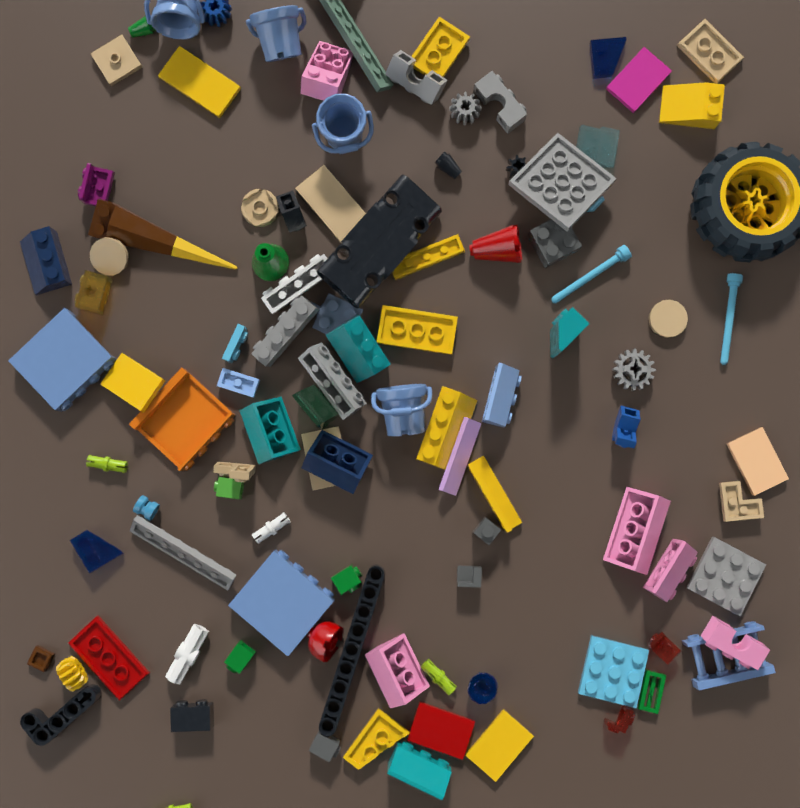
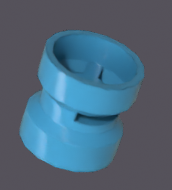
(146, 508)

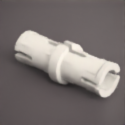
(271, 528)

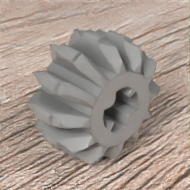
(465, 101)

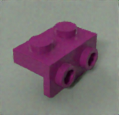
(95, 184)

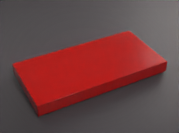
(108, 657)

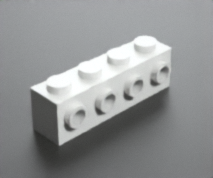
(294, 286)

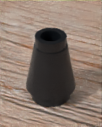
(448, 165)

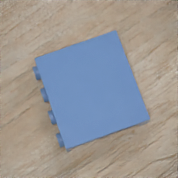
(62, 360)
(282, 601)

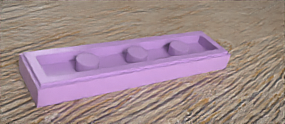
(460, 456)

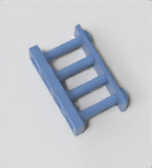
(722, 675)

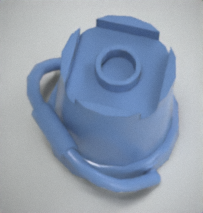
(176, 18)
(278, 31)
(342, 123)
(403, 408)

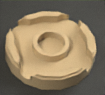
(260, 207)
(109, 256)
(668, 318)

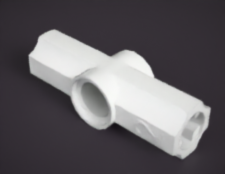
(187, 654)

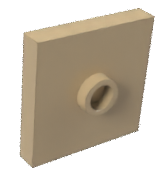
(116, 60)

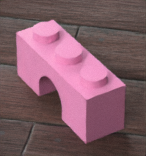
(748, 651)

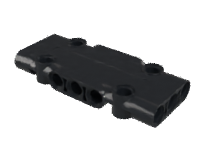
(379, 241)

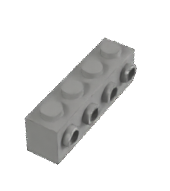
(285, 331)
(332, 380)

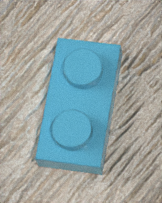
(232, 351)

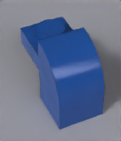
(625, 427)

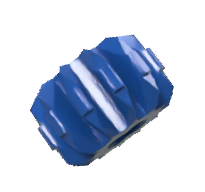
(216, 11)

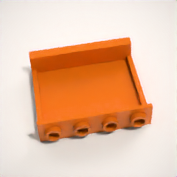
(183, 419)

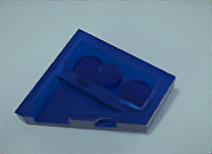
(605, 56)
(94, 550)

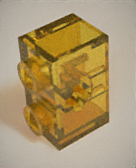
(94, 302)

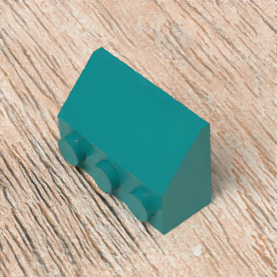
(565, 330)
(358, 349)
(269, 429)
(419, 769)

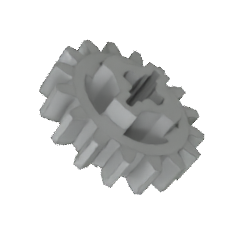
(633, 377)

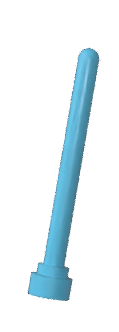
(622, 254)
(734, 281)

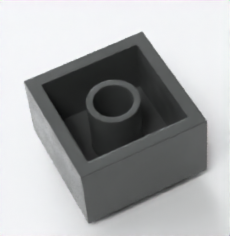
(553, 242)

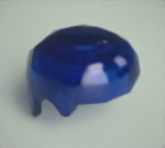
(482, 688)

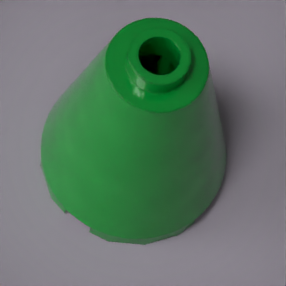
(270, 262)

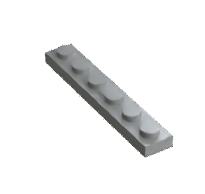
(182, 552)

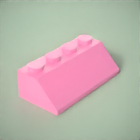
(637, 530)

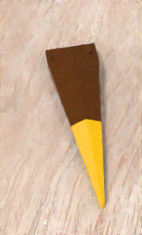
(136, 232)

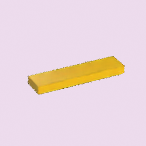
(429, 256)

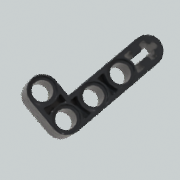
(66, 713)

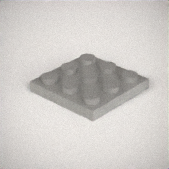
(726, 576)

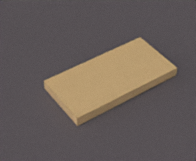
(330, 202)

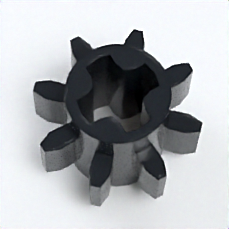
(517, 161)

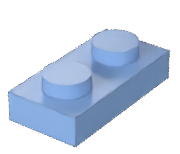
(238, 382)

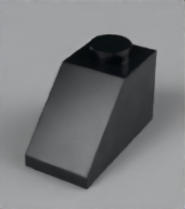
(291, 211)

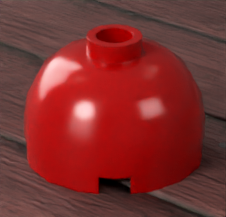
(324, 639)

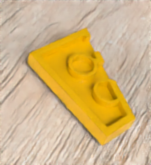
(376, 736)

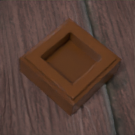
(40, 658)

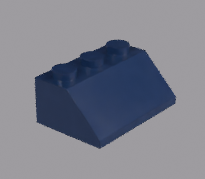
(45, 260)
(337, 461)

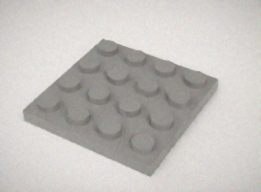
(562, 181)

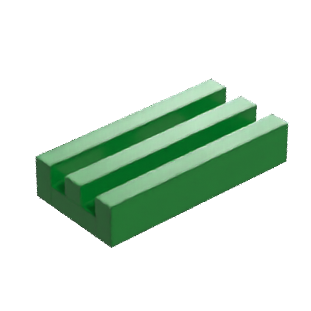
(662, 677)

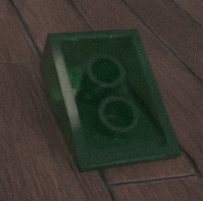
(316, 406)

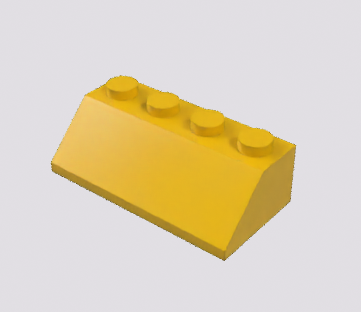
(445, 426)

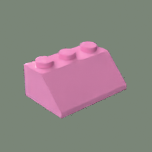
(671, 569)
(397, 671)

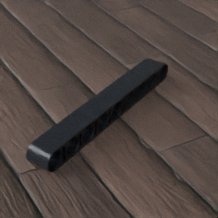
(349, 658)

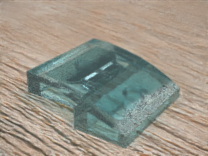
(599, 144)

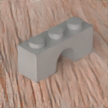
(401, 71)
(492, 88)

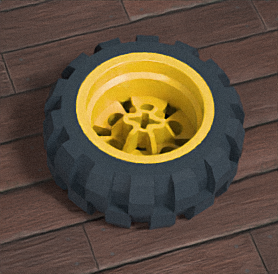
(775, 176)

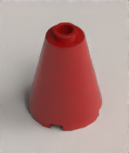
(498, 246)

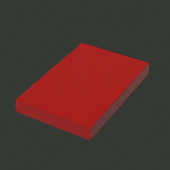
(441, 730)

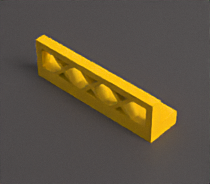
(494, 494)

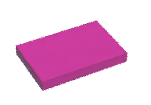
(638, 79)

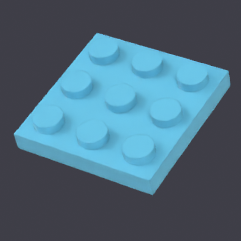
(613, 671)

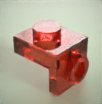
(664, 648)
(624, 719)

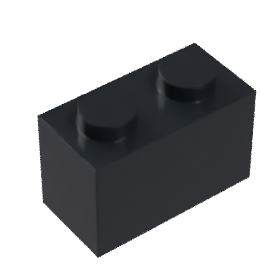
(192, 716)

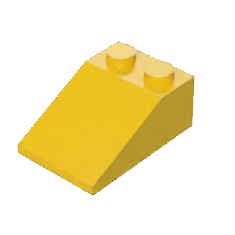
(692, 104)

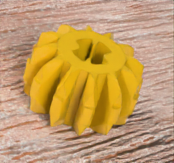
(72, 673)

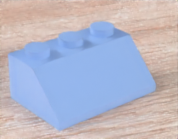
(501, 395)

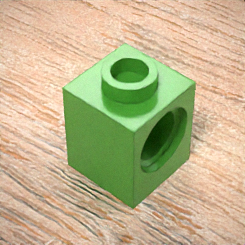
(228, 488)

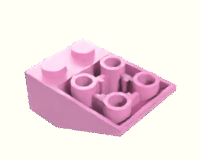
(326, 71)

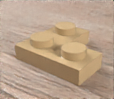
(235, 471)
(736, 508)

